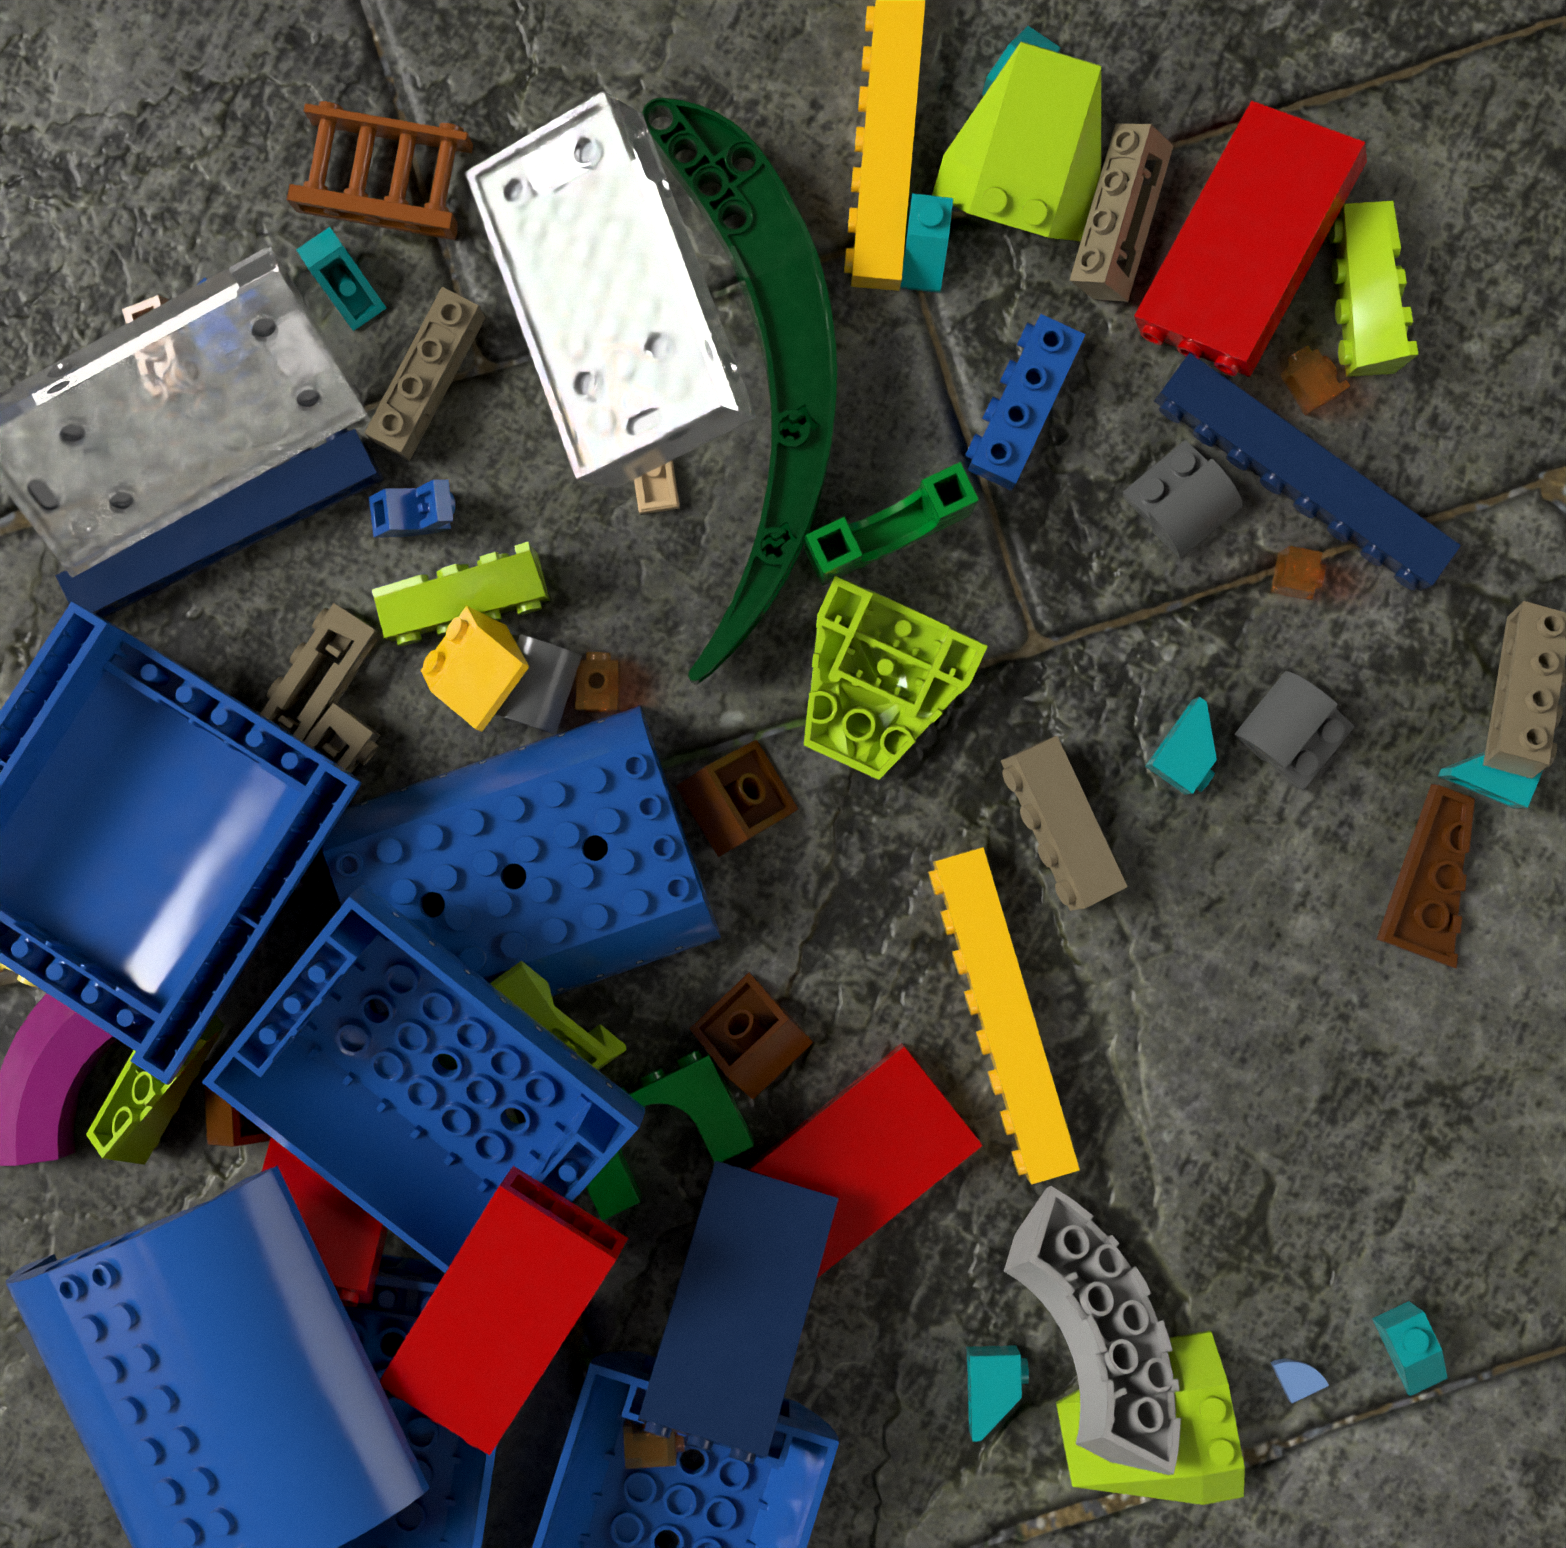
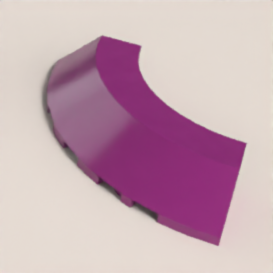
(43, 1082)

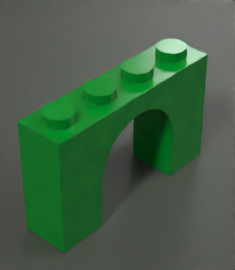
(932, 507)
(701, 1093)

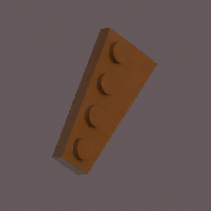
(1429, 886)

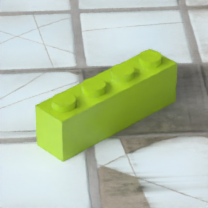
(1370, 290)
(491, 587)
(142, 1105)

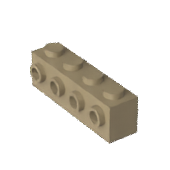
(1528, 691)
(1063, 824)

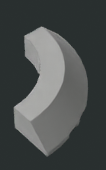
(1109, 1331)

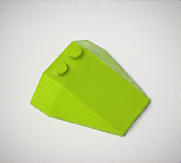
(1030, 146)
(1209, 1449)

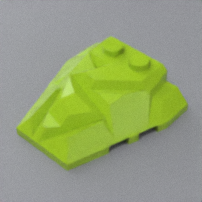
(880, 677)

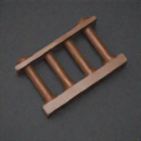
(354, 203)

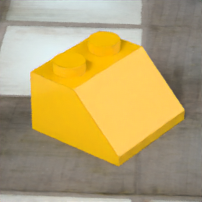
(474, 667)

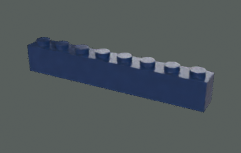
(1306, 474)
(228, 524)

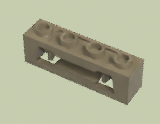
(1121, 212)
(425, 374)
(308, 659)
(350, 732)

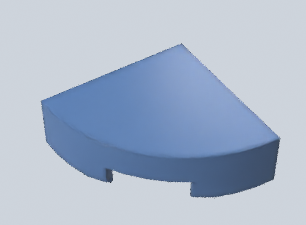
(1298, 1378)

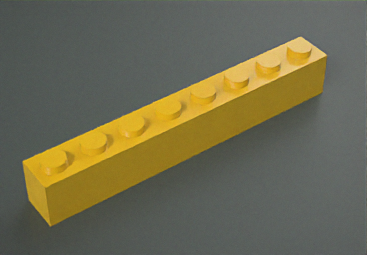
(885, 144)
(1005, 1016)

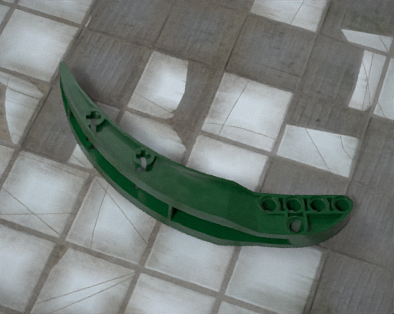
(795, 333)

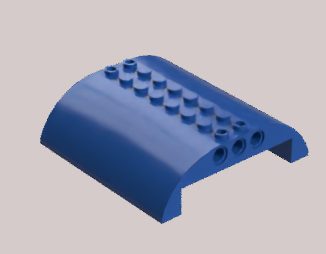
(147, 835)
(220, 1379)

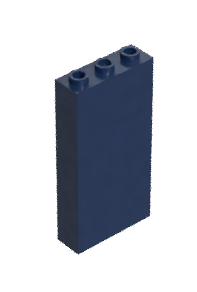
(738, 1313)

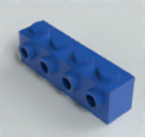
(1025, 401)

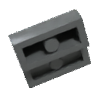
(1184, 498)
(545, 686)
(1295, 729)

